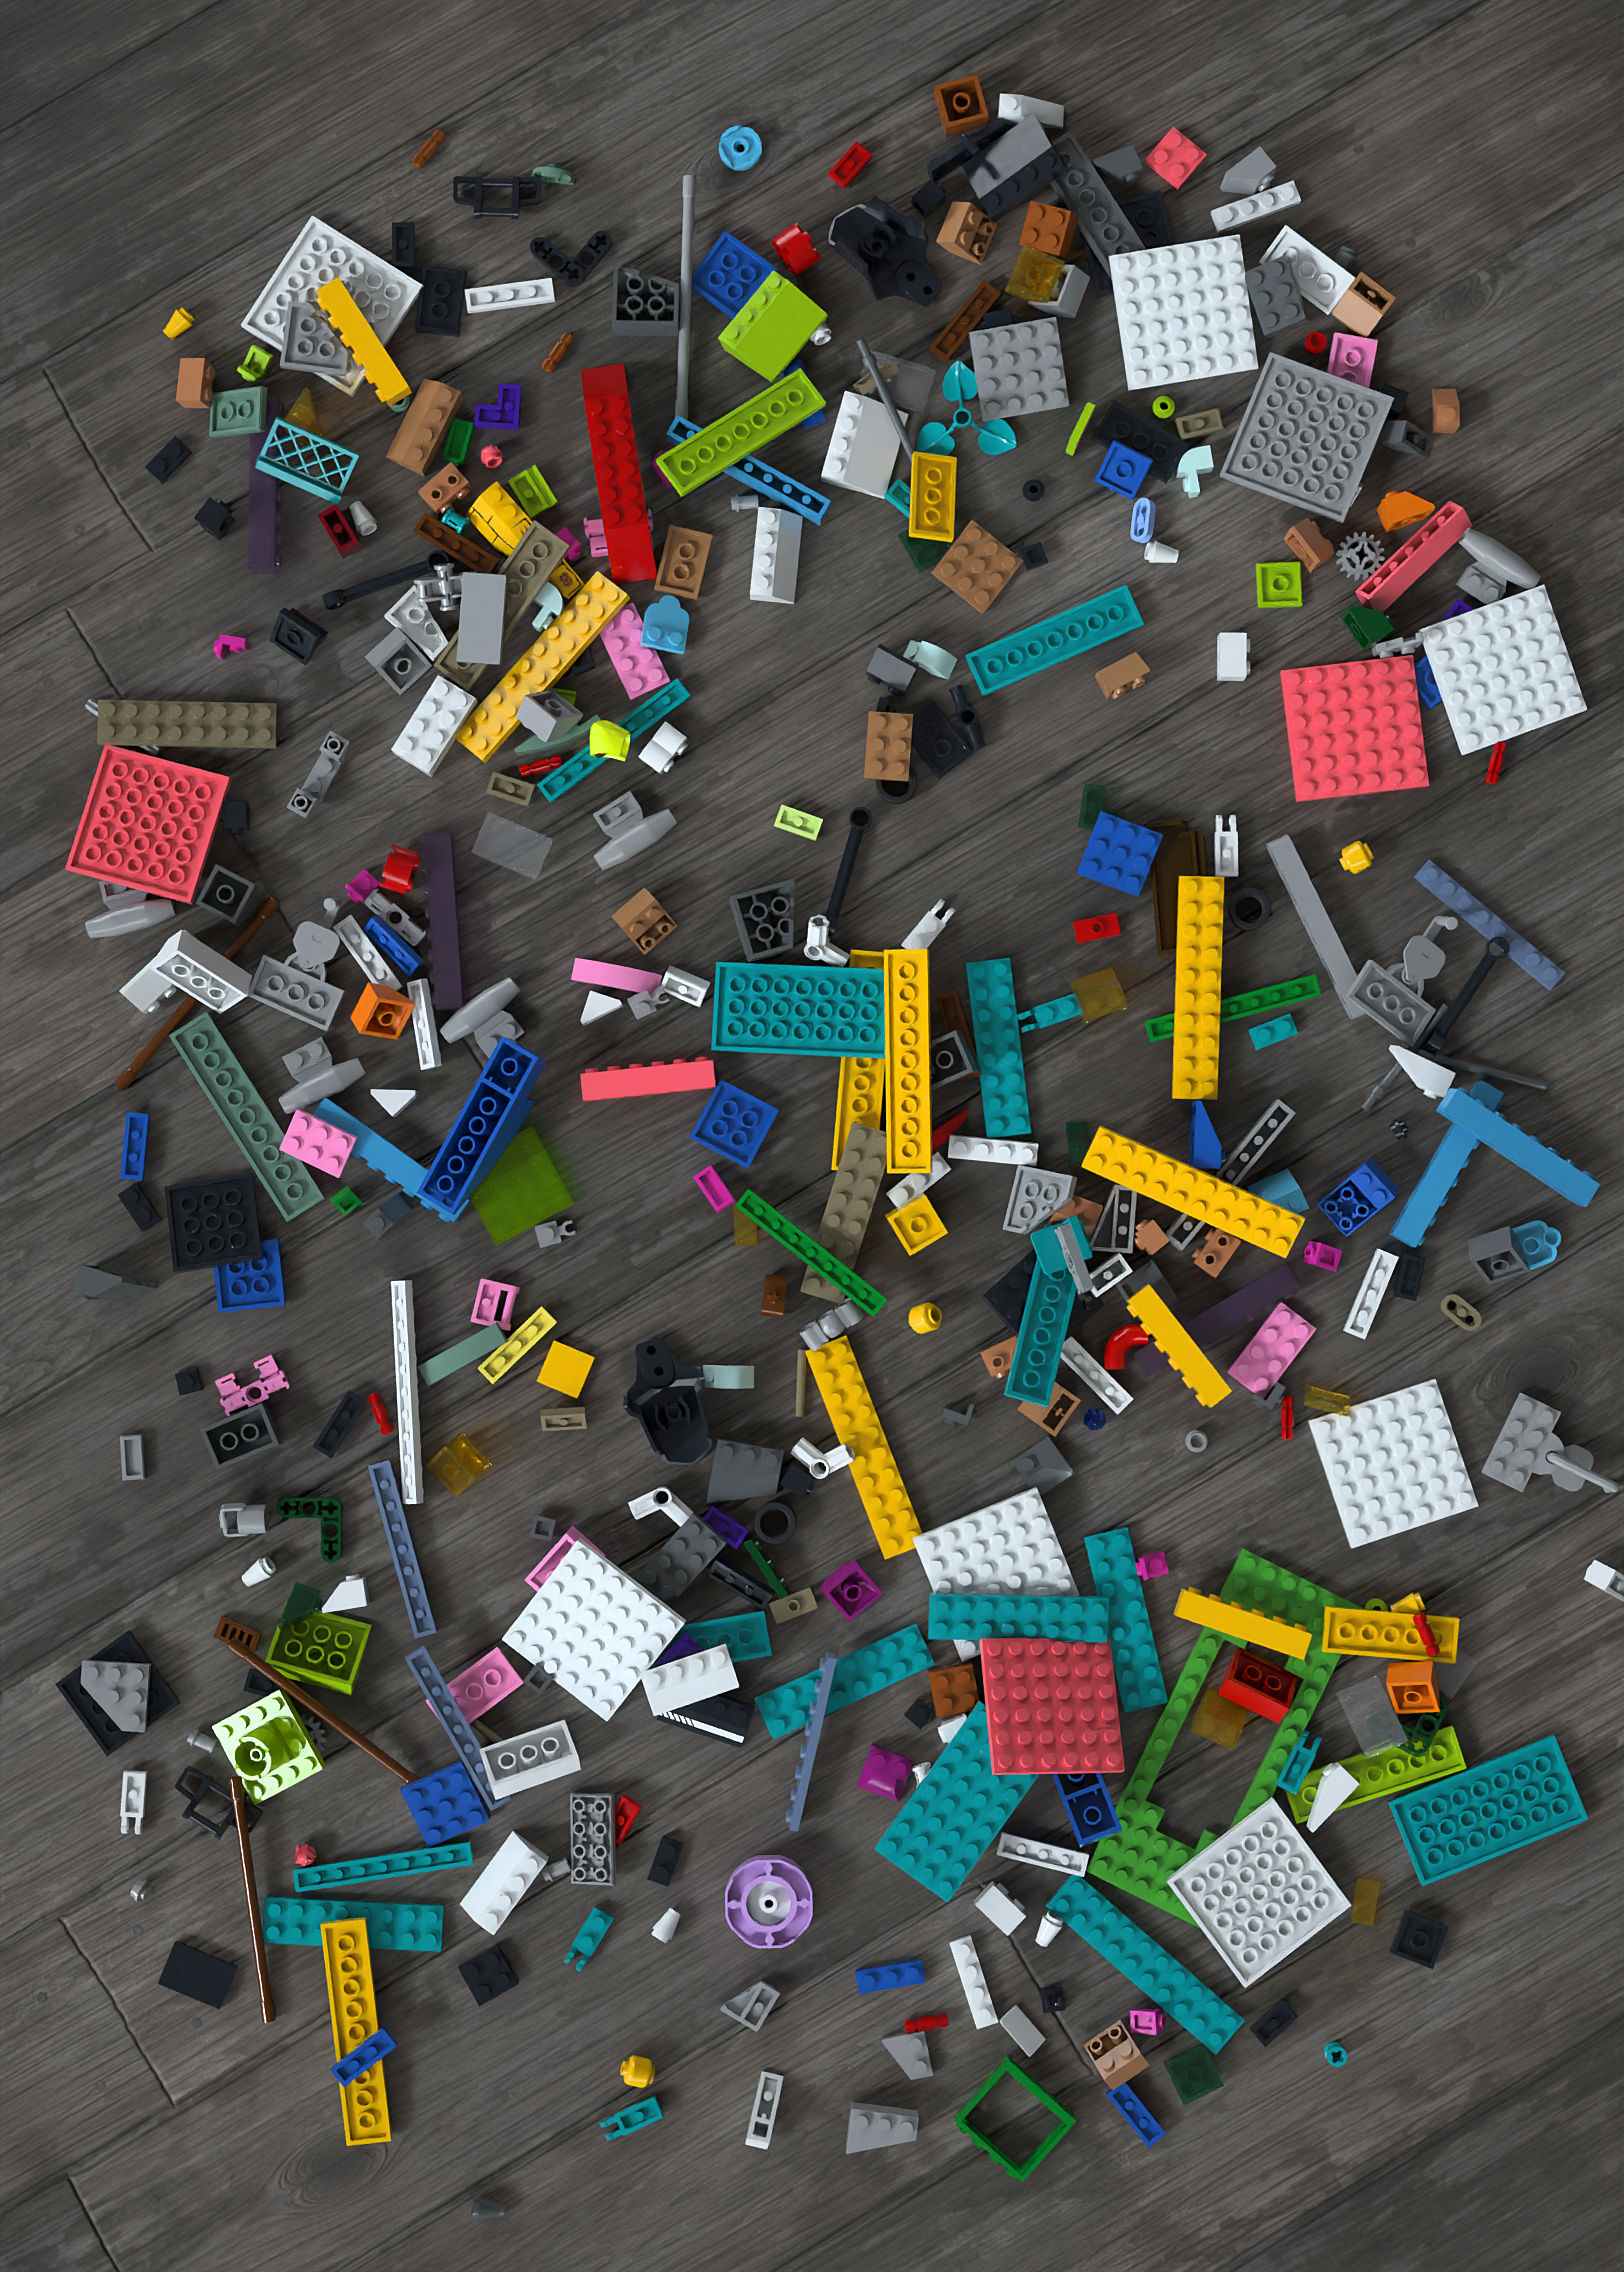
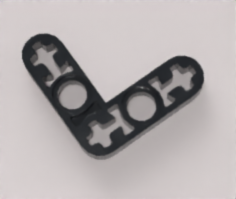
(575, 264)

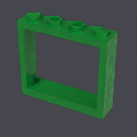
(996, 2153)

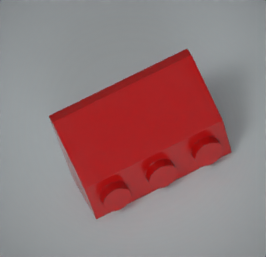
(1258, 1685)

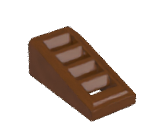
(257, 1634)

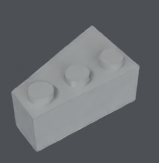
(1116, 1223)
(879, 2126)

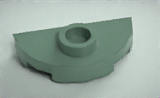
(554, 174)

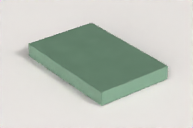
(238, 412)

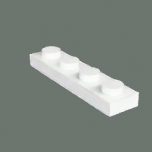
(1255, 207)
(509, 295)
(366, 953)
(424, 1024)
(992, 1150)
(1370, 1293)
(1095, 1375)
(1042, 1854)
(973, 1981)

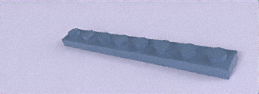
(1488, 924)
(402, 1549)
(452, 1721)
(808, 1750)

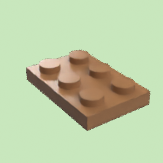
(683, 562)
(888, 746)

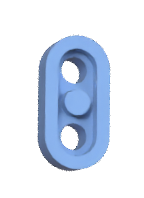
(1143, 520)

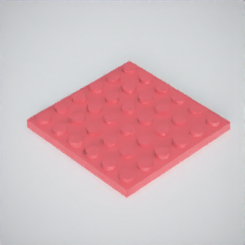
(1354, 728)
(148, 824)
(1051, 1706)

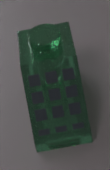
(1077, 1142)
(300, 1605)

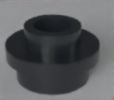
(1033, 497)
(1399, 1129)

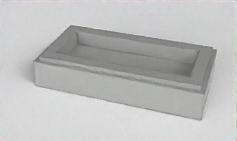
(133, 1457)

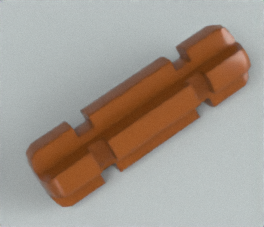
(428, 149)
(557, 352)

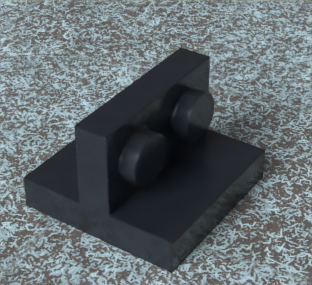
(297, 635)

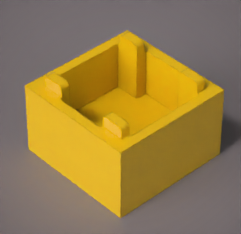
(916, 1224)

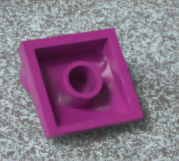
(850, 1589)
(885, 1772)

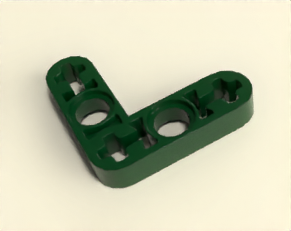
(326, 1518)
(1422, 1735)

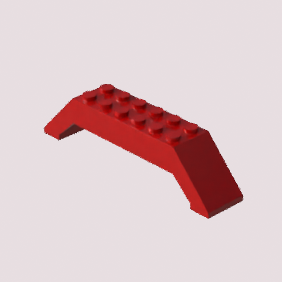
(618, 474)

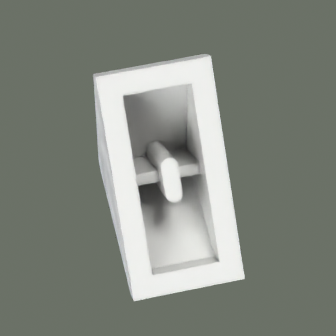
(598, 1006)
(394, 1100)

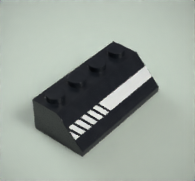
(714, 1717)

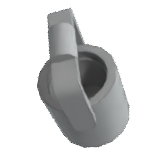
(250, 1519)

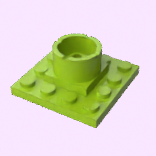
(269, 1746)

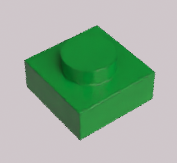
(346, 1200)

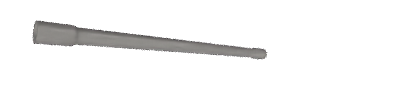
(689, 195)

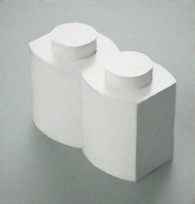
(663, 748)

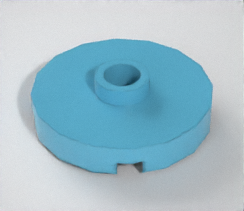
(740, 137)

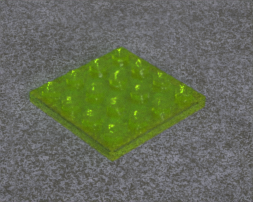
(520, 1189)

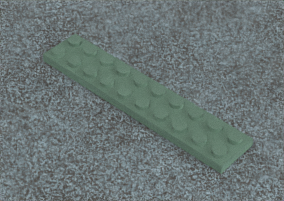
(246, 1116)

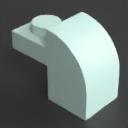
(1191, 464)
(551, 604)
(931, 658)
(729, 1376)

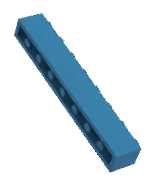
(763, 478)
(1518, 1147)
(383, 1155)
(1441, 1174)

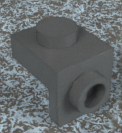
(1274, 1396)
(953, 1417)

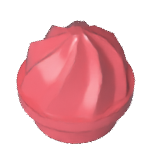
(491, 456)
(305, 1854)

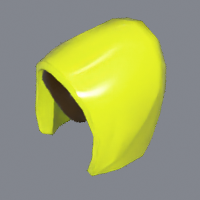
(609, 740)

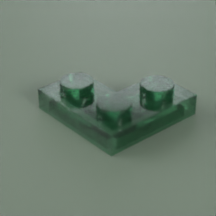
(923, 554)
(1092, 804)

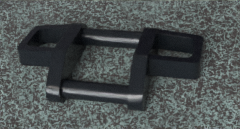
(481, 182)
(221, 1790)

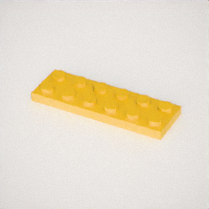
(1386, 1634)

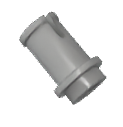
(744, 502)
(201, 1740)
(555, 1869)

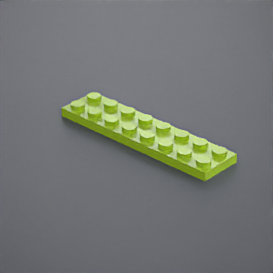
(740, 432)
(1385, 1772)

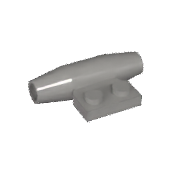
(1493, 568)
(629, 831)
(127, 911)
(486, 1017)
(317, 1077)

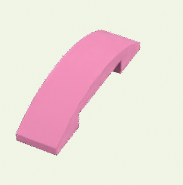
(615, 976)

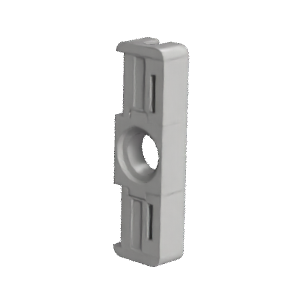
(406, 928)
(1074, 1258)

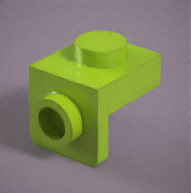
(255, 364)

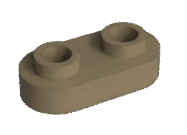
(1460, 1312)

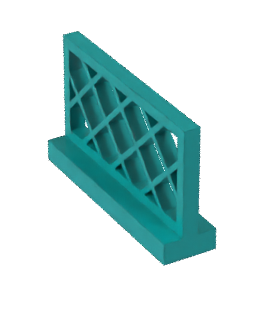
(299, 477)

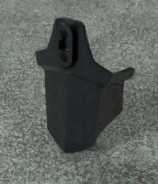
(886, 251)
(669, 1405)

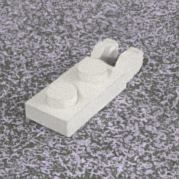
(1226, 849)
(927, 928)
(133, 1799)

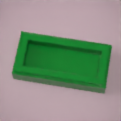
(458, 442)

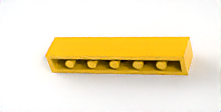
(363, 341)
(1178, 1345)
(1242, 1623)

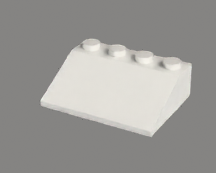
(862, 446)

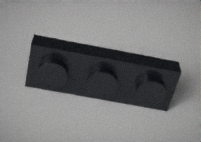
(340, 1424)
(740, 1582)

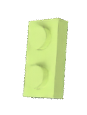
(798, 822)

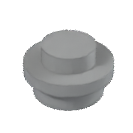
(1196, 1441)
(141, 1890)

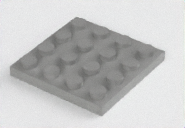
(1019, 369)

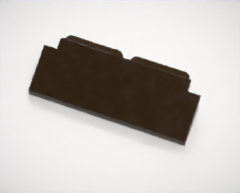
(1177, 855)

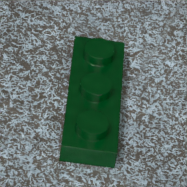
(767, 1567)

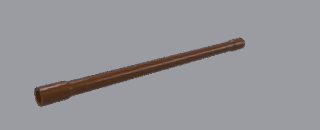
(131, 1072)
(246, 1654)
(266, 2000)

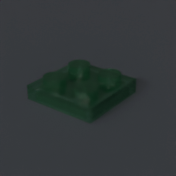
(1193, 2073)

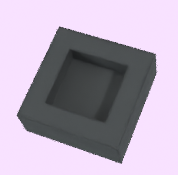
(542, 1528)
(538, 1679)

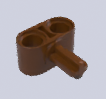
(774, 1296)

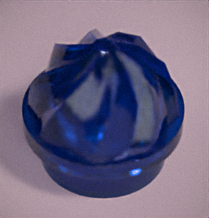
(1094, 1419)

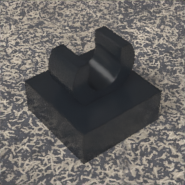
(882, 706)
(1052, 1999)

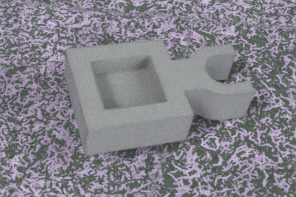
(644, 1003)
(550, 1233)

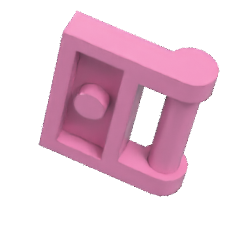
(487, 1303)

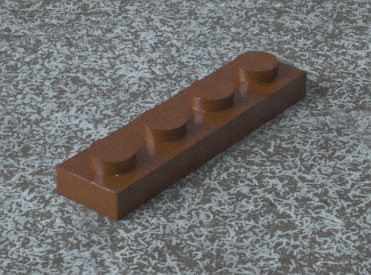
(964, 321)
(455, 545)
(955, 1019)

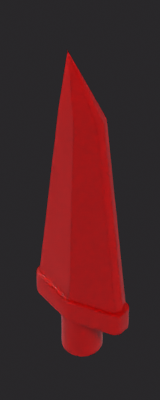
(943, 1132)

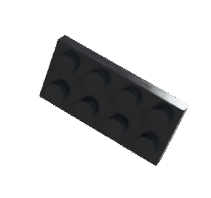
(1143, 436)

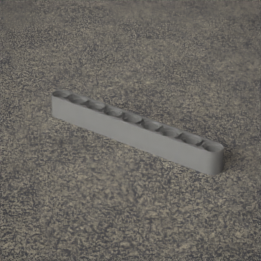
(1315, 920)

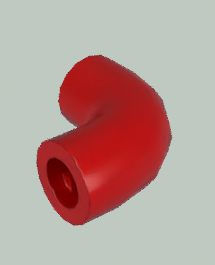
(1120, 1343)

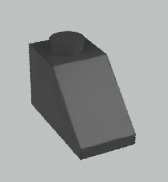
(1119, 165)
(1405, 438)
(387, 1216)

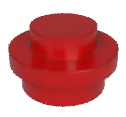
(1315, 342)

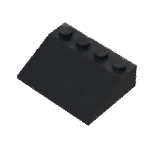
(1014, 167)

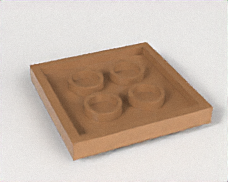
(977, 566)

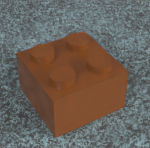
(961, 105)
(1049, 229)
(953, 1688)

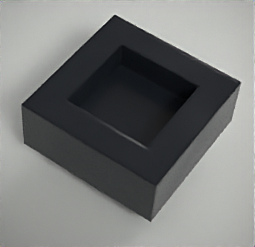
(1033, 556)
(188, 1382)
(919, 1713)

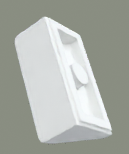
(685, 986)
(1022, 2030)

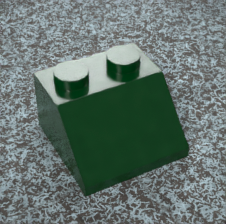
(1367, 625)

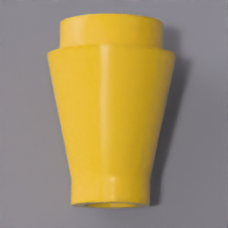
(178, 323)
(1409, 1604)

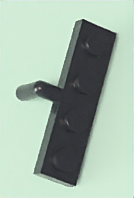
(968, 148)

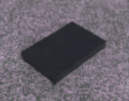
(441, 301)
(938, 740)
(197, 1974)

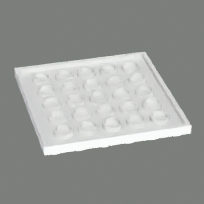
(316, 259)
(1183, 312)
(1503, 670)
(1393, 1463)
(997, 1552)
(593, 1629)
(1258, 1892)

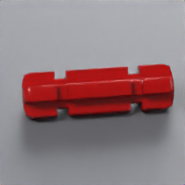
(1496, 763)
(540, 765)
(380, 1413)
(1287, 1417)
(1426, 1634)
(926, 2023)

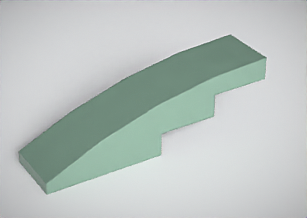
(535, 745)
(462, 1354)

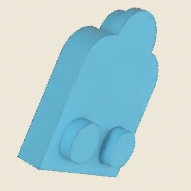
(665, 626)
(1538, 1242)

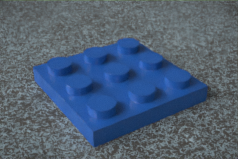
(730, 275)
(1119, 853)
(734, 1123)
(252, 1283)
(445, 1804)

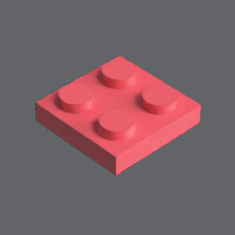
(1175, 158)

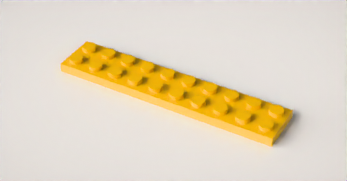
(542, 665)
(1198, 987)
(908, 1061)
(859, 1078)
(1193, 1191)
(860, 1428)
(354, 2021)

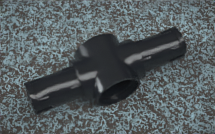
(972, 728)

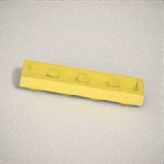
(517, 1345)

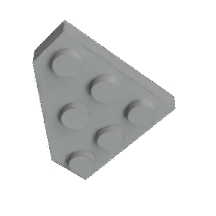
(310, 343)
(1036, 1197)
(120, 1691)

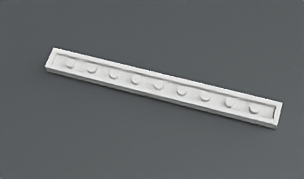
(407, 1392)

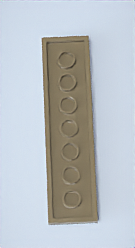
(527, 572)
(187, 724)
(849, 1205)

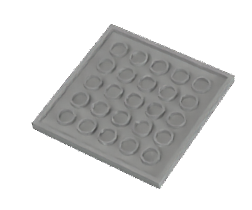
(1306, 437)

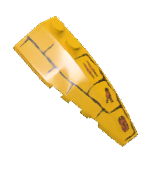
(505, 524)

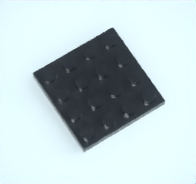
(1150, 223)
(213, 1223)
(1010, 1295)
(93, 1716)

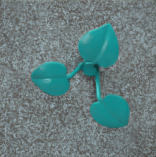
(958, 385)

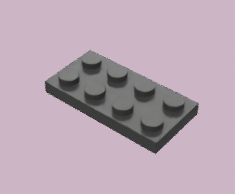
(681, 1559)

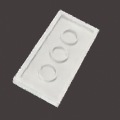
(1316, 274)

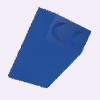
(1204, 1145)

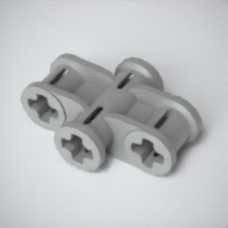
(440, 587)

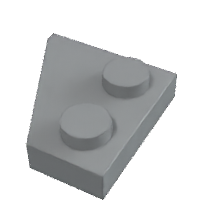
(1402, 645)
(752, 2004)
(911, 2053)

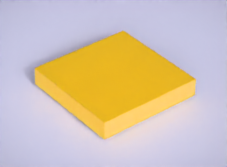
(565, 1369)

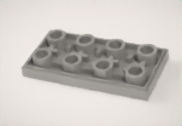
(482, 618)
(593, 1838)

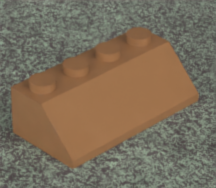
(425, 426)

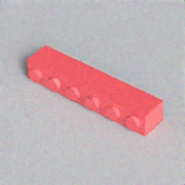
(1414, 557)
(648, 1080)

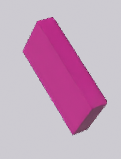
(714, 1189)

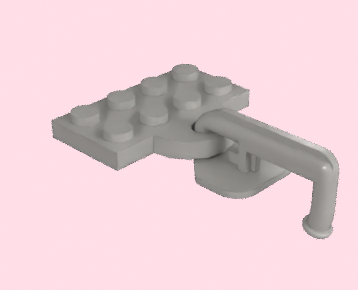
(293, 986)
(1389, 996)
(1524, 1449)

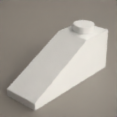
(1016, 108)
(1424, 1073)
(1332, 1791)
(764, 2110)

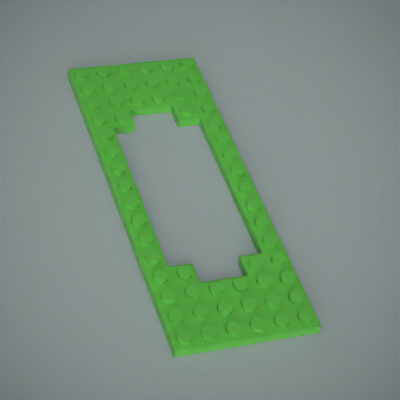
(1140, 1854)

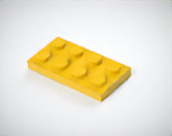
(932, 496)

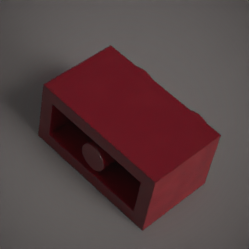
(339, 531)

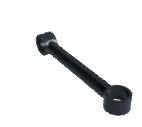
(339, 597)
(845, 869)
(1440, 1033)

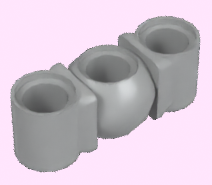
(831, 1324)

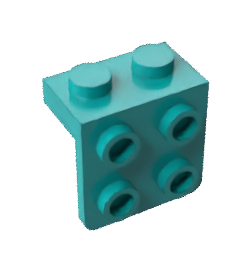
(1050, 1250)

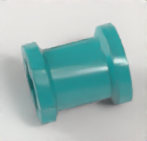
(455, 520)
(1334, 2060)

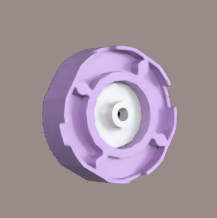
(762, 1922)

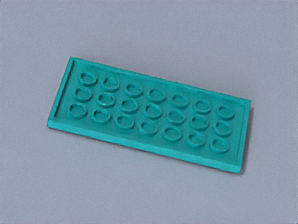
(799, 1010)
(1487, 1810)
(954, 1811)

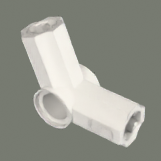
(819, 944)
(833, 1460)
(648, 1504)

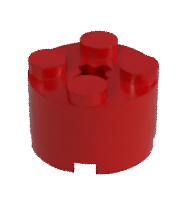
(795, 249)
(399, 869)

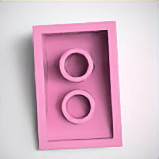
(554, 1557)

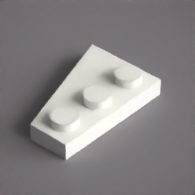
(417, 624)

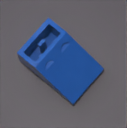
(1358, 1197)

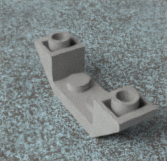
(321, 776)

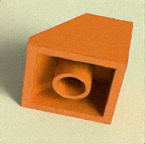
(1402, 510)
(382, 1011)
(1413, 1687)

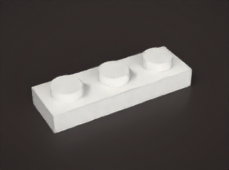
(918, 1182)

